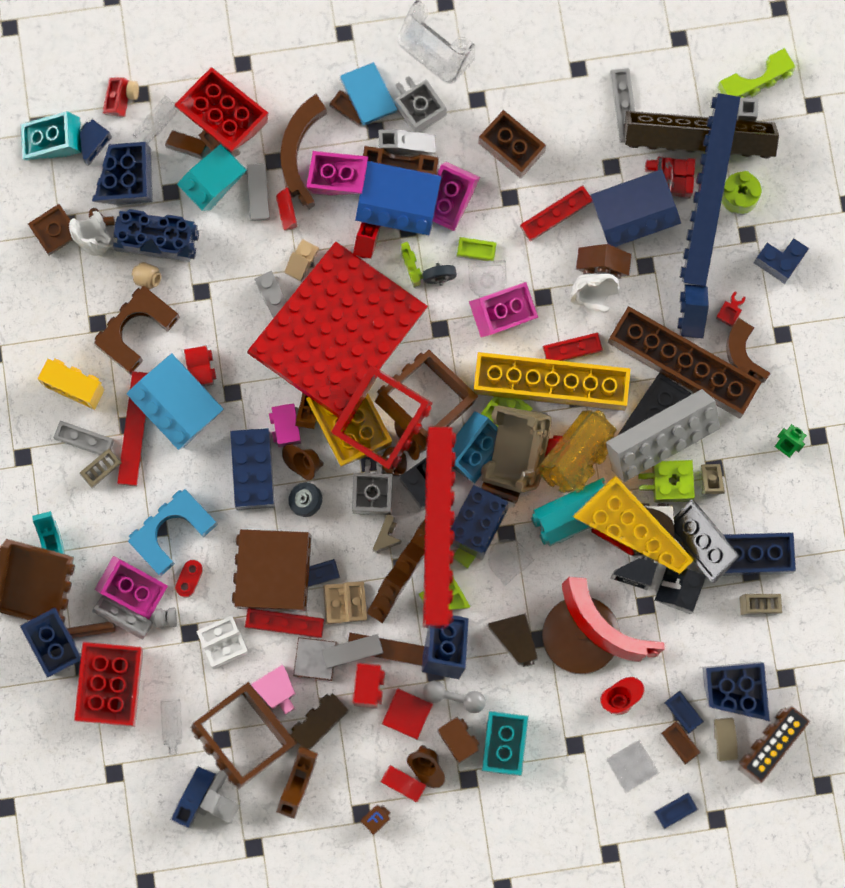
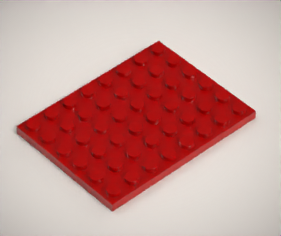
(337, 328)

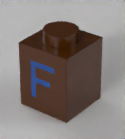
(376, 819)

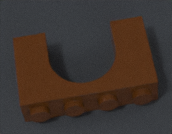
(142, 304)

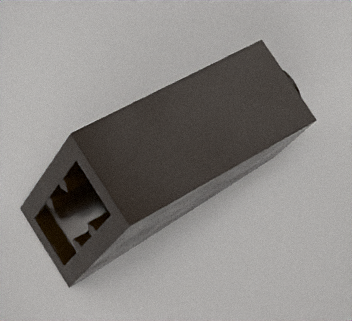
(515, 638)

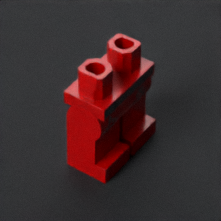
(678, 174)

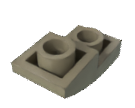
(726, 739)

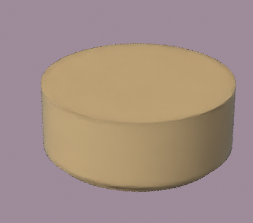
(132, 90)

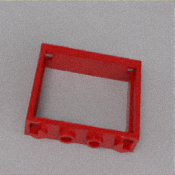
(357, 399)

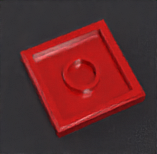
(407, 714)

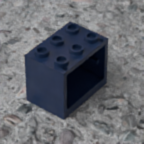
(478, 521)

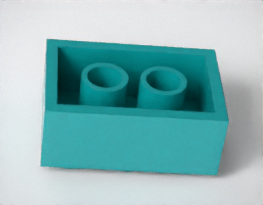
(505, 743)

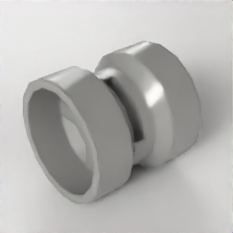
(162, 616)

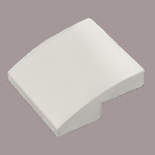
(222, 642)

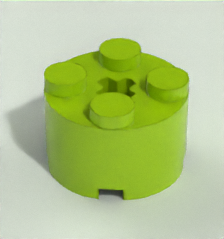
(741, 202)

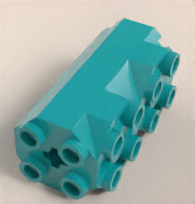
(557, 518)

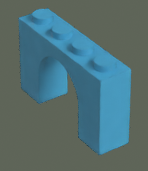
(181, 506)

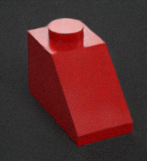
(366, 240)

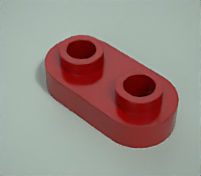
(189, 578)

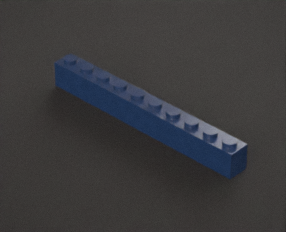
(710, 190)

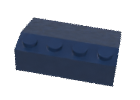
(635, 208)

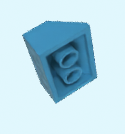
(474, 446)

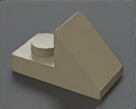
(712, 479)
(384, 540)

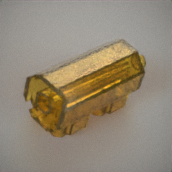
(581, 446)

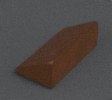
(185, 144)
(503, 493)

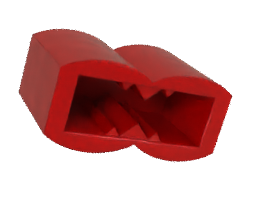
(199, 364)

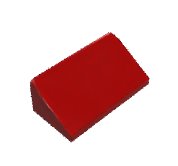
(116, 97)
(286, 209)

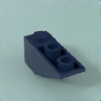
(193, 797)

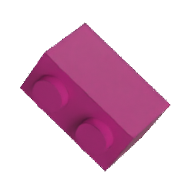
(284, 421)

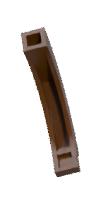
(299, 124)

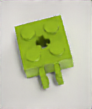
(663, 490)

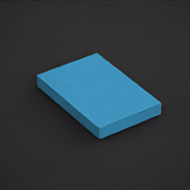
(368, 93)

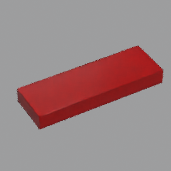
(573, 348)

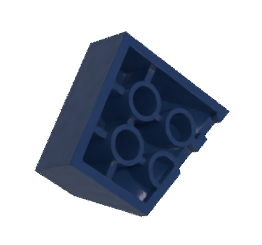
(125, 175)
(738, 689)

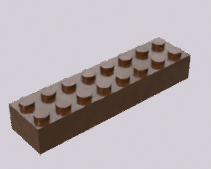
(684, 361)

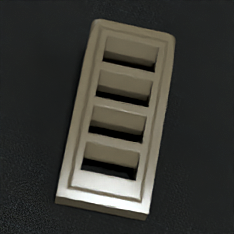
(87, 478)
(749, 608)

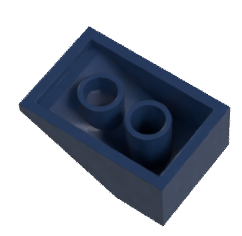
(51, 642)
(446, 649)

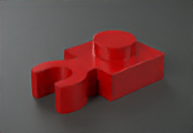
(729, 312)

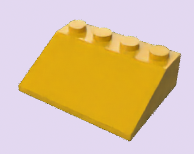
(364, 427)

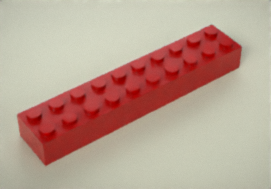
(437, 527)

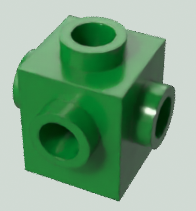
(790, 440)

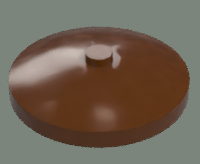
(569, 645)

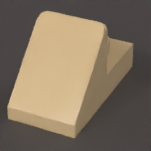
(301, 260)

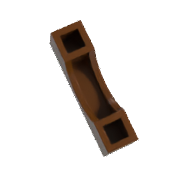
(418, 163)

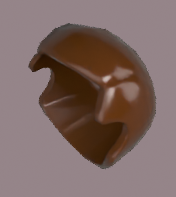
(400, 469)

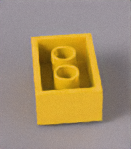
(71, 383)

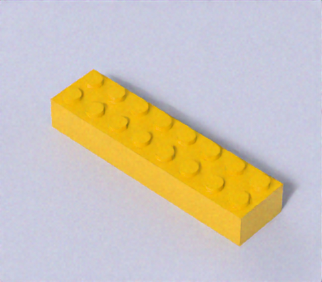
(552, 381)

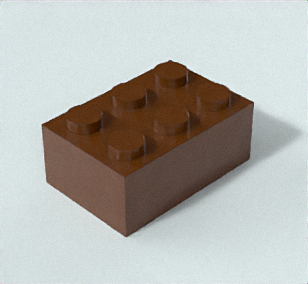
(512, 144)

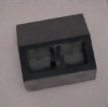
(415, 483)

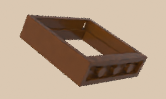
(402, 418)
(267, 717)

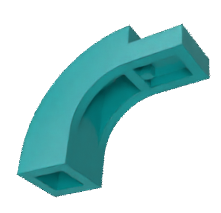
(48, 532)

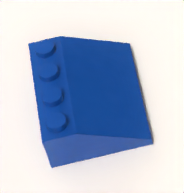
(398, 198)

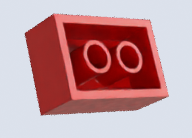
(367, 685)

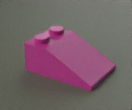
(336, 173)
(454, 194)
(503, 309)
(131, 587)

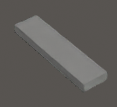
(622, 97)

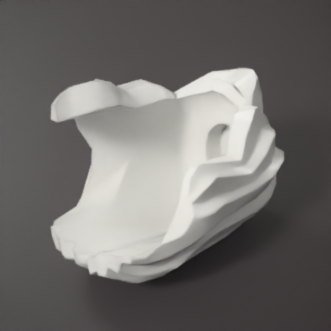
(91, 234)
(593, 289)

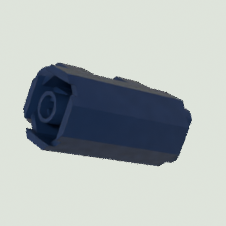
(155, 235)

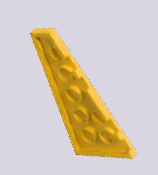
(625, 519)

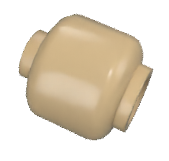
(146, 275)

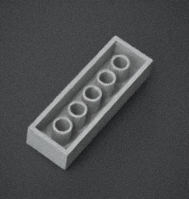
(663, 435)

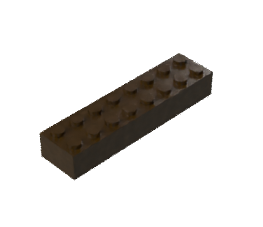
(688, 134)

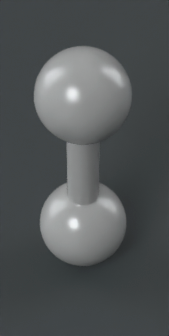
(435, 692)

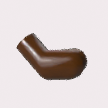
(109, 221)

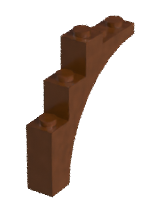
(398, 576)

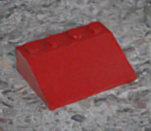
(222, 110)
(108, 684)

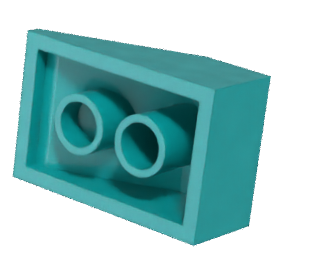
(51, 137)
(212, 178)

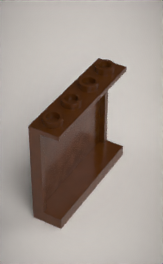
(272, 569)
(33, 580)

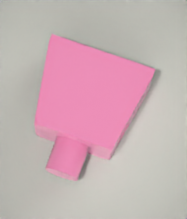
(276, 689)

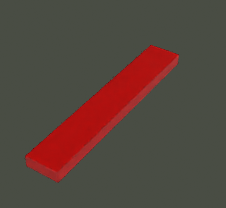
(132, 439)

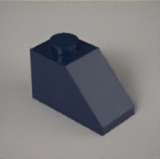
(93, 140)

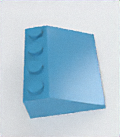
(175, 401)

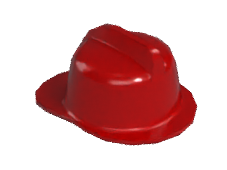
(622, 695)

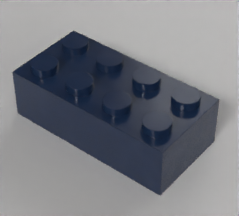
(252, 469)
(763, 554)

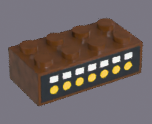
(773, 745)

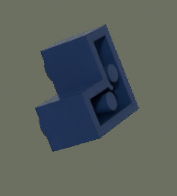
(781, 264)
(694, 310)

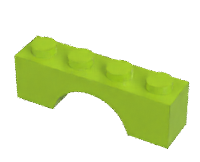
(778, 67)

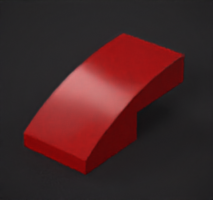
(403, 783)

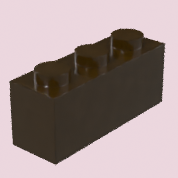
(319, 721)

